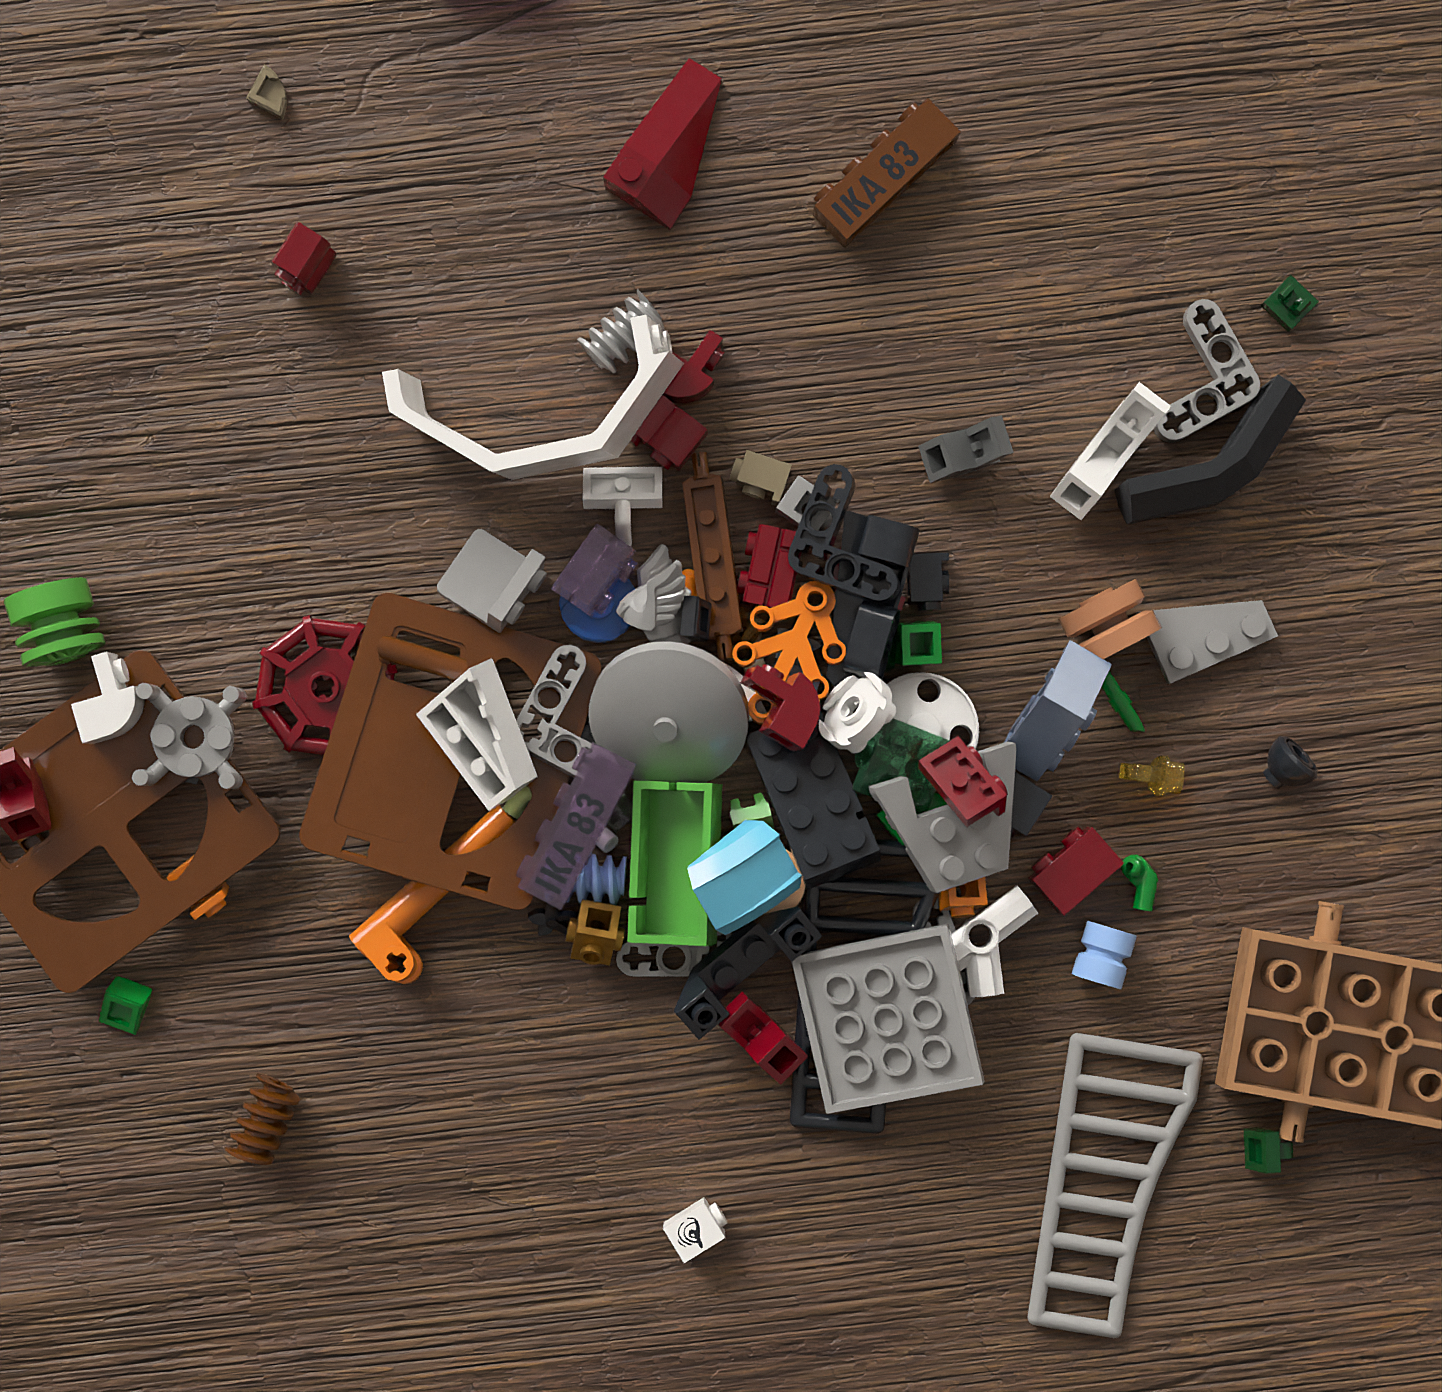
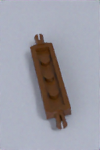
(713, 553)

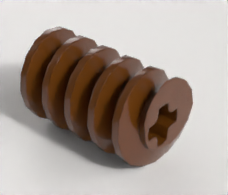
(264, 1122)

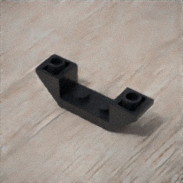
(737, 959)

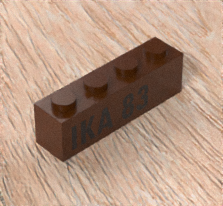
(885, 172)

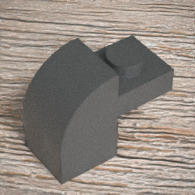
(966, 450)

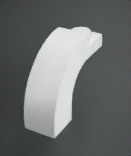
(1109, 450)

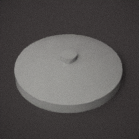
(670, 712)

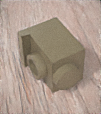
(761, 476)

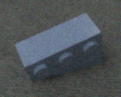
(1058, 711)

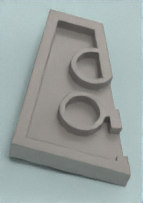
(1207, 635)

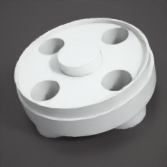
(938, 717)

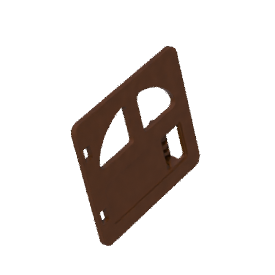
(392, 779)
(92, 807)

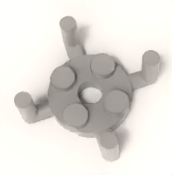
(169, 736)

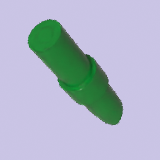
(1122, 704)

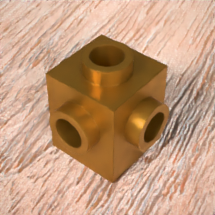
(595, 933)

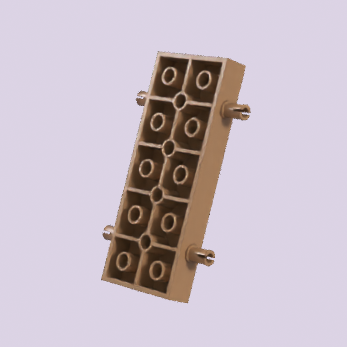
(1333, 1028)

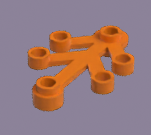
(794, 643)

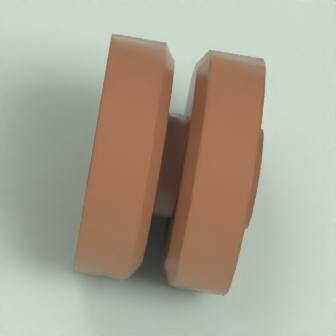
(1109, 621)

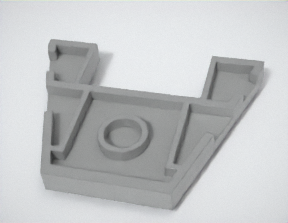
(939, 841)

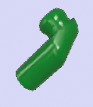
(1144, 880)

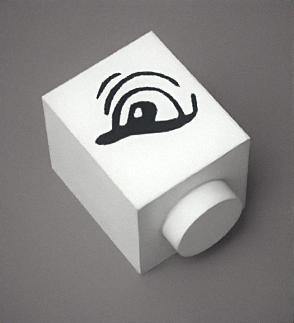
(695, 1229)

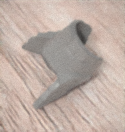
(658, 599)

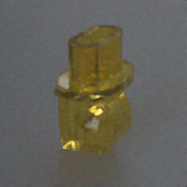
(1162, 775)

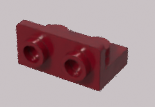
(964, 782)

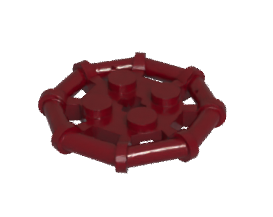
(301, 681)

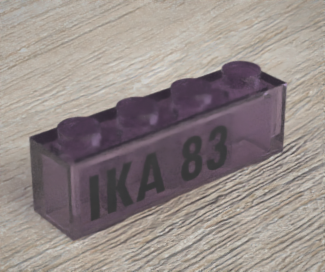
(577, 825)

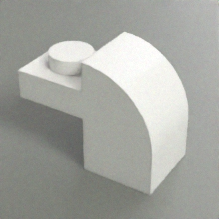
(115, 709)

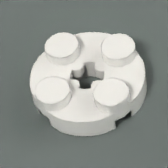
(851, 729)

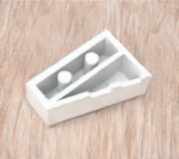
(481, 734)

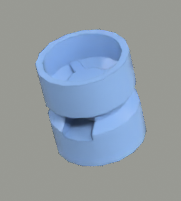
(1104, 955)

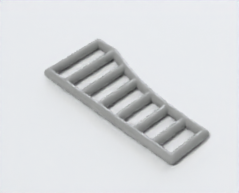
(1148, 1174)

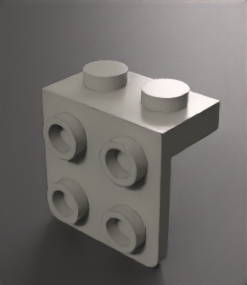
(491, 580)

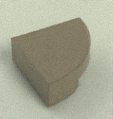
(268, 93)

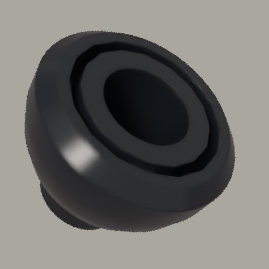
(1289, 764)

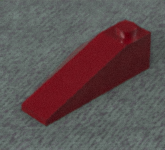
(664, 152)

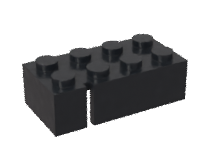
(815, 807)

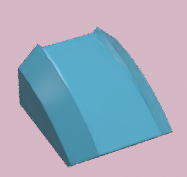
(743, 876)

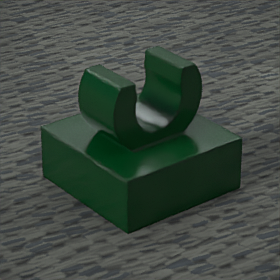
(1289, 303)
(1265, 1150)

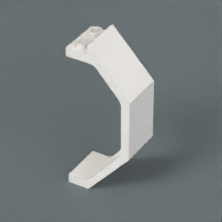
(653, 377)

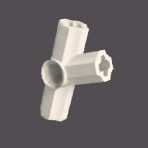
(983, 961)

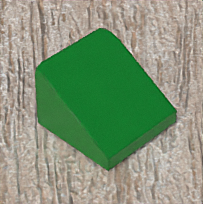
(125, 1004)

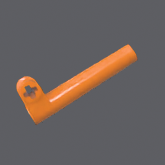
(381, 934)

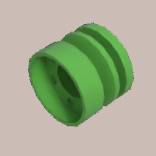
(54, 622)

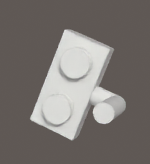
(621, 490)

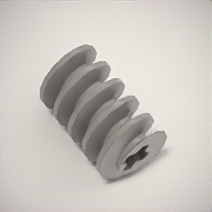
(617, 335)

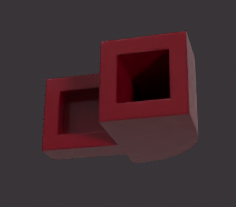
(691, 381)
(794, 707)
(22, 797)
(762, 1038)

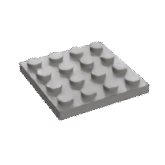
(888, 1019)

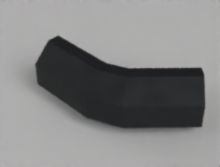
(1233, 468)

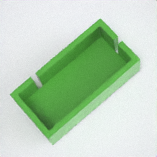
(669, 832)

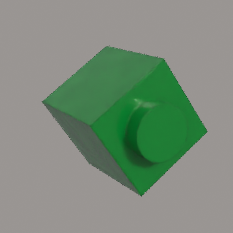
(917, 643)

